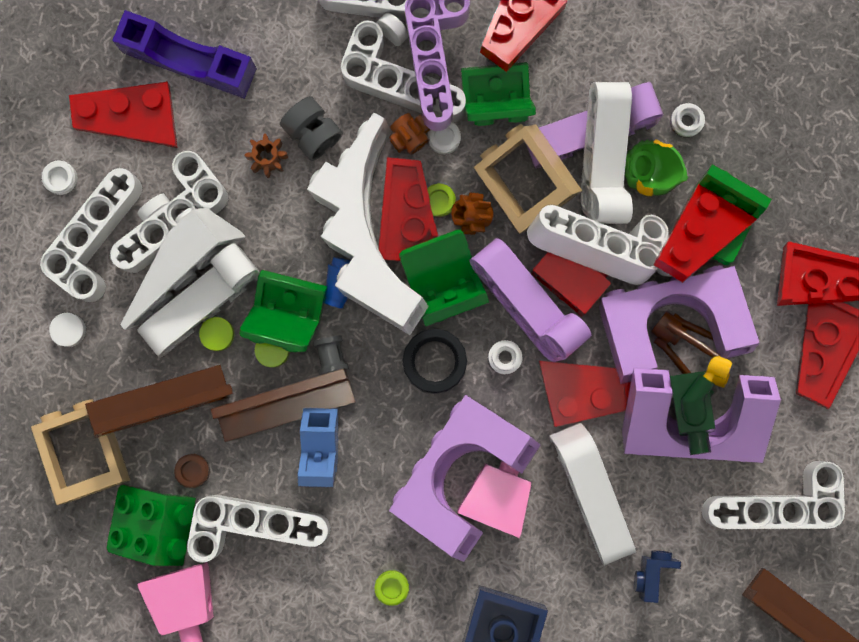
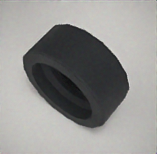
(439, 336)

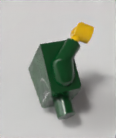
(693, 402)

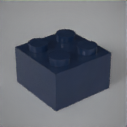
(504, 618)

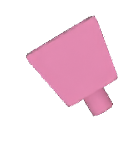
(497, 499)
(180, 601)

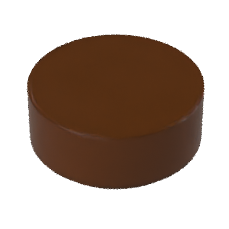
(192, 470)

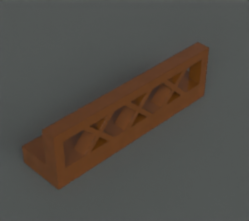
(157, 401)
(283, 404)
(793, 610)

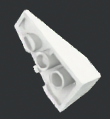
(185, 249)

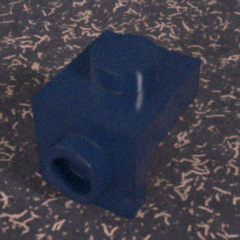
(648, 579)

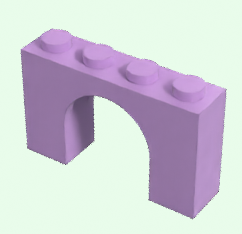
(713, 294)
(738, 435)
(423, 499)

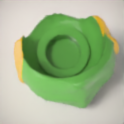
(654, 168)

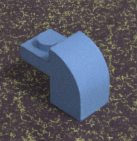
(318, 447)

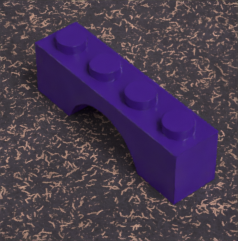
(159, 46)

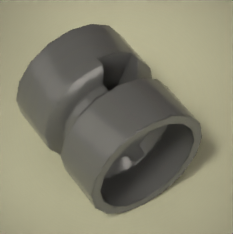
(302, 120)

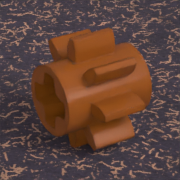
(409, 133)
(267, 146)
(472, 213)

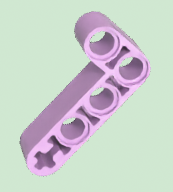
(433, 60)
(569, 133)
(528, 303)

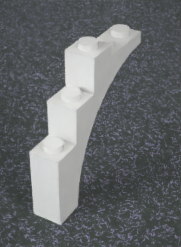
(350, 231)

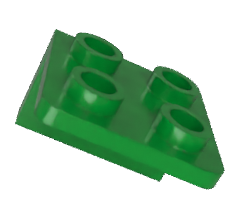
(497, 94)
(740, 195)
(443, 276)
(284, 312)
(150, 526)

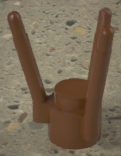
(673, 328)

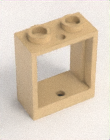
(566, 185)
(63, 494)

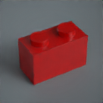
(571, 282)

